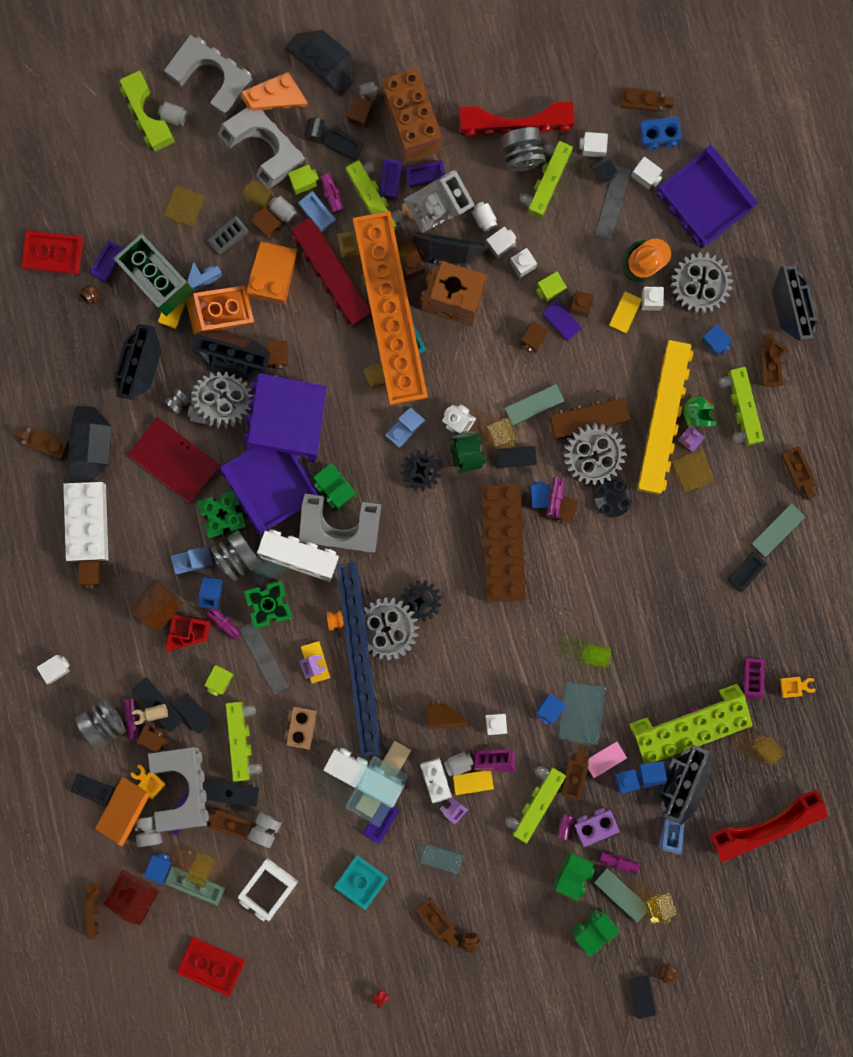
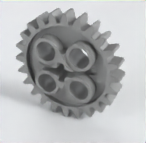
(717, 287)
(221, 400)
(598, 470)
(404, 623)

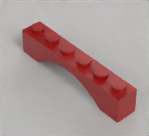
(478, 121)
(801, 813)

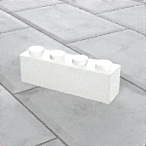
(348, 768)

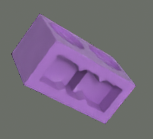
(598, 832)

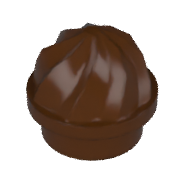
(89, 294)
(470, 942)
(667, 973)

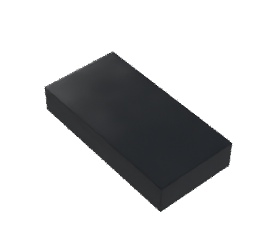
(343, 143)
(516, 457)
(747, 572)
(193, 713)
(92, 789)
(642, 997)

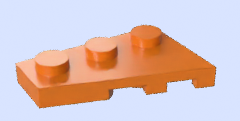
(274, 93)

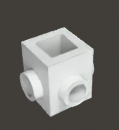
(458, 419)

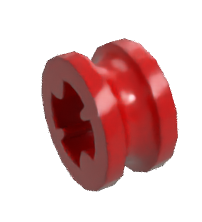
(380, 998)

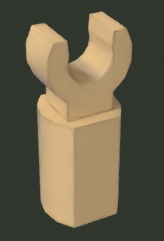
(151, 713)

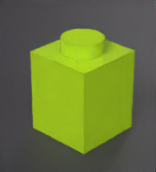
(303, 179)
(551, 287)
(218, 680)

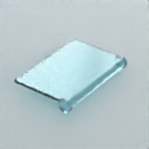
(582, 713)
(376, 791)

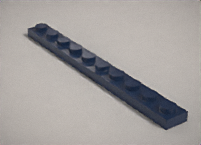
(359, 659)

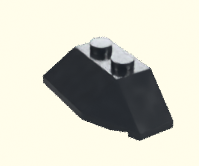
(323, 58)
(449, 249)
(794, 303)
(231, 354)
(137, 362)
(88, 444)
(685, 783)

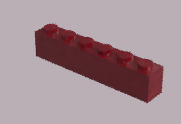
(331, 272)

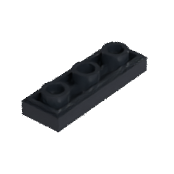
(150, 695)
(241, 795)

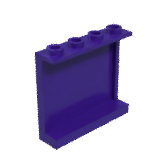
(706, 197)
(285, 416)
(268, 485)

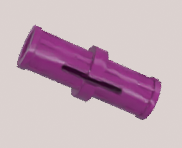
(331, 193)
(555, 497)
(224, 623)
(132, 729)
(619, 863)

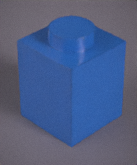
(717, 341)
(539, 495)
(210, 593)
(652, 774)
(627, 781)
(158, 867)

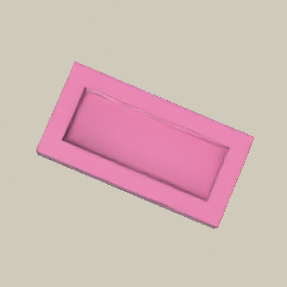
(606, 759)

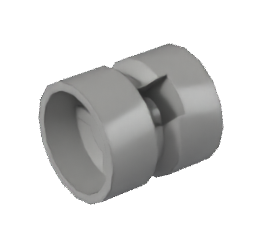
(264, 830)
(146, 832)

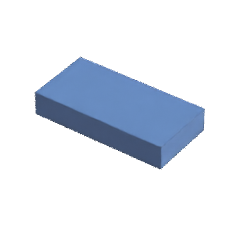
(317, 211)

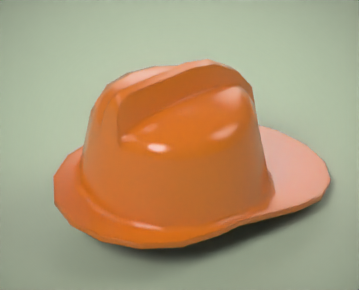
(649, 258)

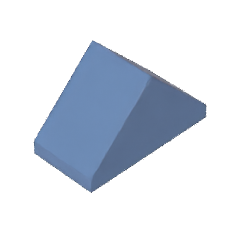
(672, 837)

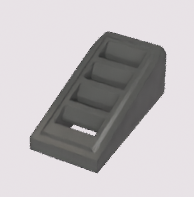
(229, 226)

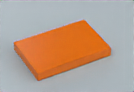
(122, 811)

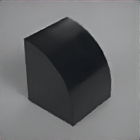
(314, 130)
(604, 170)

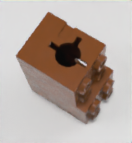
(411, 115)
(453, 293)

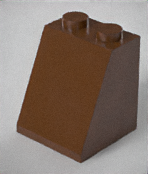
(156, 606)

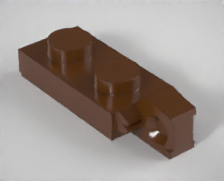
(645, 100)
(771, 373)
(42, 442)
(799, 471)
(576, 774)
(229, 824)
(92, 908)
(437, 922)

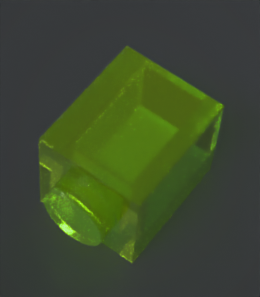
(596, 655)

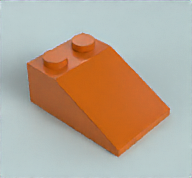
(272, 273)
(219, 309)

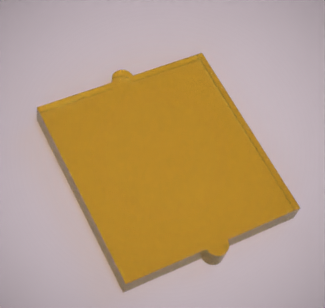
(184, 206)
(693, 471)

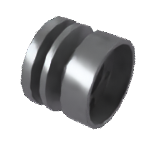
(522, 149)
(235, 555)
(99, 725)

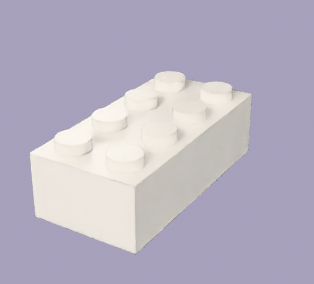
(85, 522)
(297, 556)

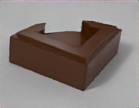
(777, 351)

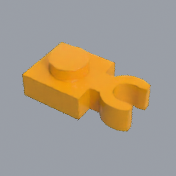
(793, 686)
(149, 782)

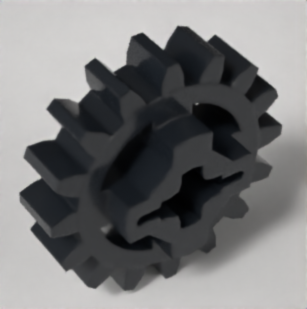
(428, 466)
(419, 609)

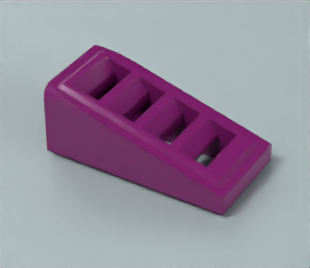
(754, 695)
(494, 766)

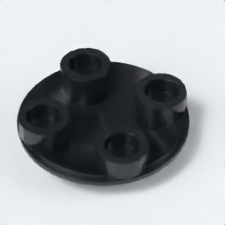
(612, 498)

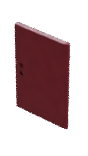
(173, 462)

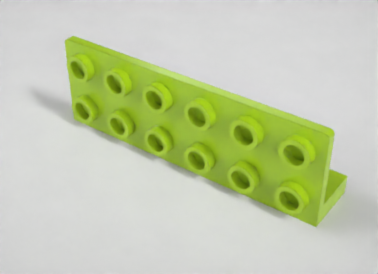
(694, 728)

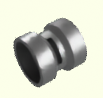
(179, 399)

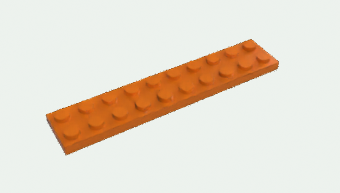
(390, 308)

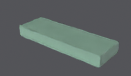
(534, 404)
(777, 530)
(177, 879)
(621, 894)

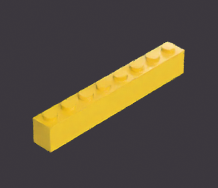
(664, 417)

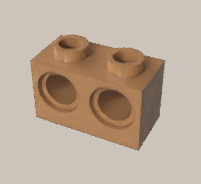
(306, 729)

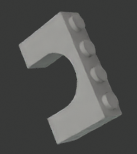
(195, 54)
(258, 125)
(316, 530)
(193, 811)

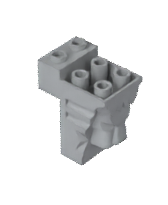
(439, 201)

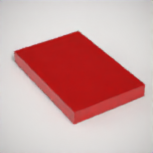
(52, 252)
(211, 966)

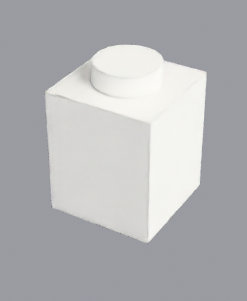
(594, 144)
(647, 173)
(501, 242)
(523, 263)
(652, 298)
(54, 668)
(496, 724)

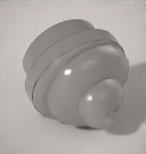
(368, 90)

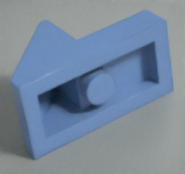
(199, 281)
(405, 427)
(192, 560)

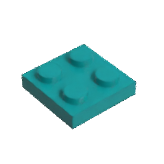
(361, 882)

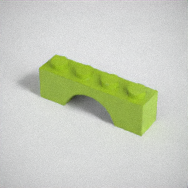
(156, 130)

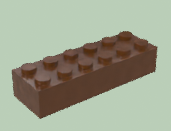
(503, 543)

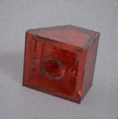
(131, 897)

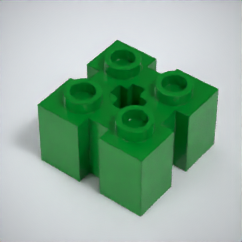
(335, 487)
(233, 520)
(257, 599)
(573, 876)
(595, 932)

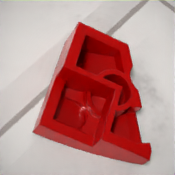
(186, 632)

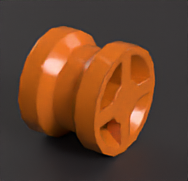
(335, 620)

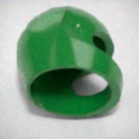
(697, 412)

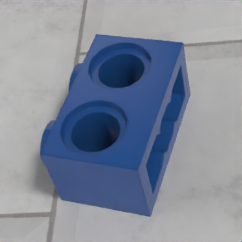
(658, 128)
(550, 709)

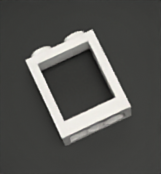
(438, 788)
(278, 873)

